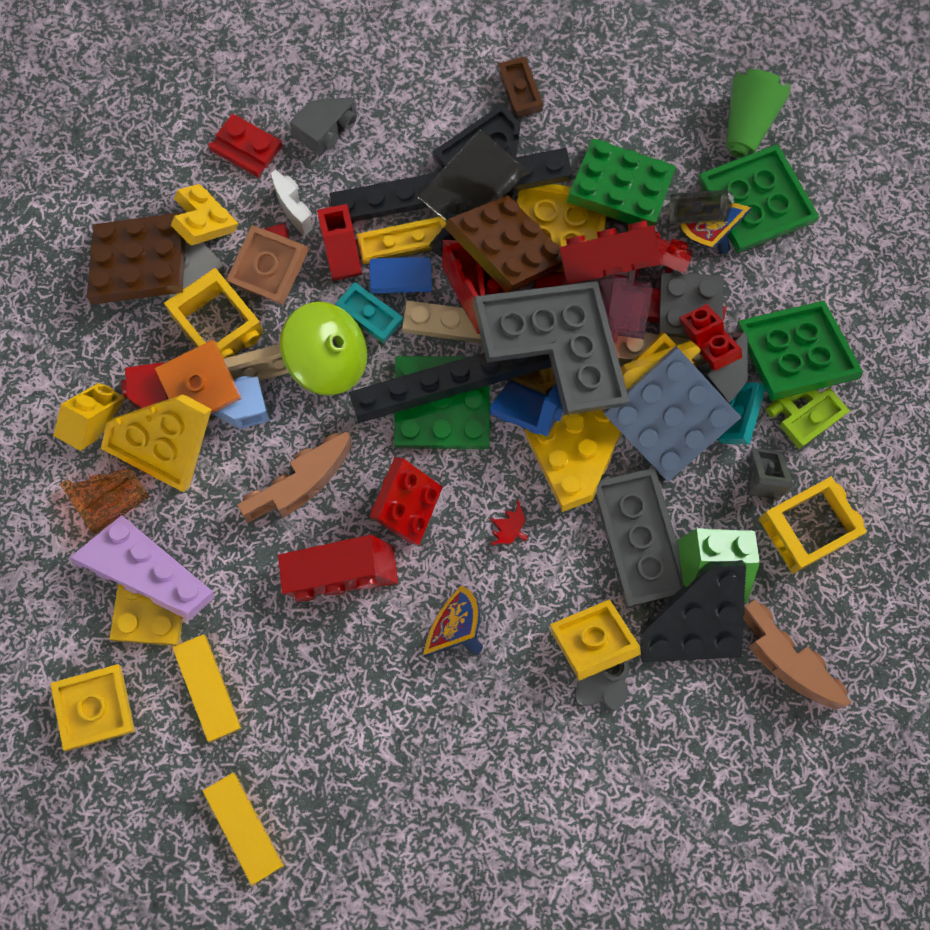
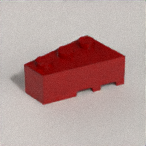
(610, 253)
(466, 277)
(337, 568)

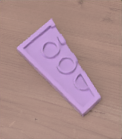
(143, 568)

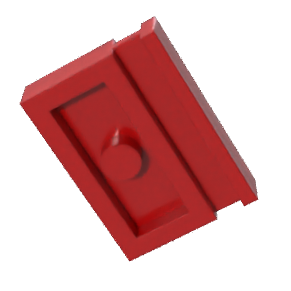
(245, 145)

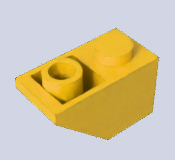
(86, 414)

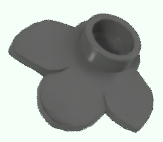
(604, 687)

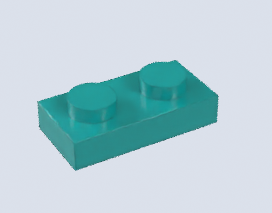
(370, 312)
(747, 405)

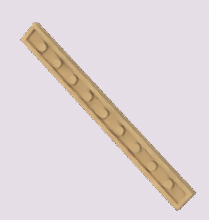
(454, 324)

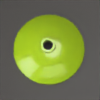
(310, 353)

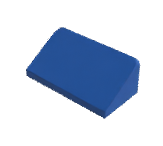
(400, 275)

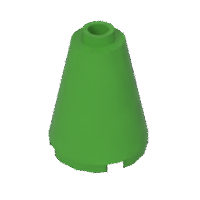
(753, 108)

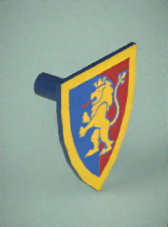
(715, 233)
(456, 624)

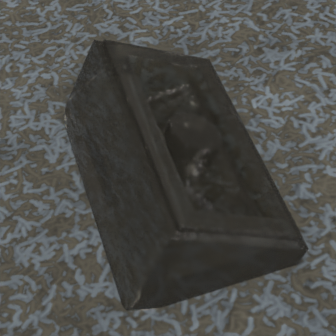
(700, 207)

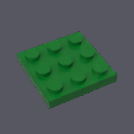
(621, 183)
(770, 189)
(799, 350)
(445, 423)

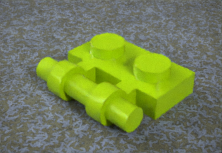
(810, 420)

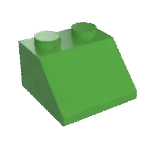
(718, 545)

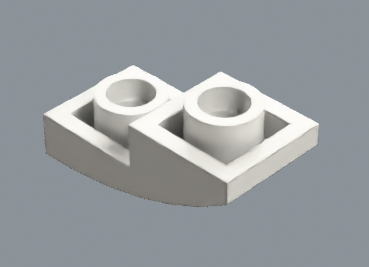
(288, 197)

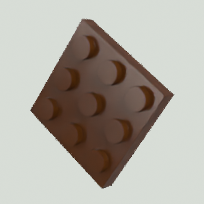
(506, 243)
(135, 259)

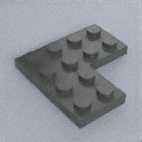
(568, 326)

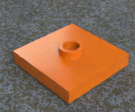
(200, 376)

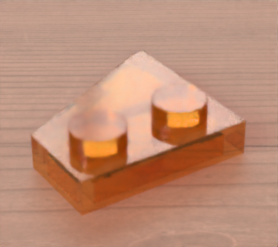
(105, 497)

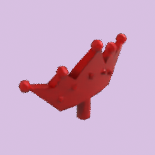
(509, 527)

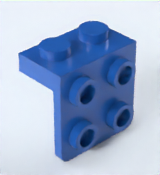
(528, 408)

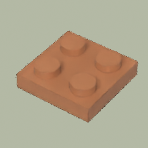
(267, 265)

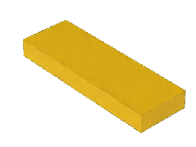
(399, 239)
(207, 688)
(243, 828)

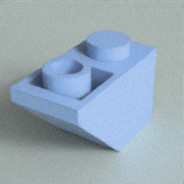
(250, 409)

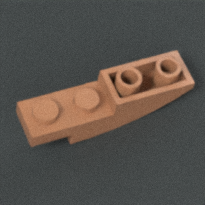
(311, 473)
(799, 670)

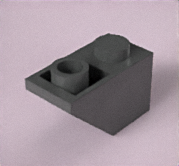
(322, 122)
(731, 378)

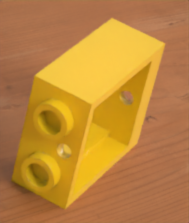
(198, 295)
(786, 540)

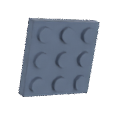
(672, 414)

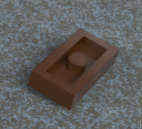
(520, 87)

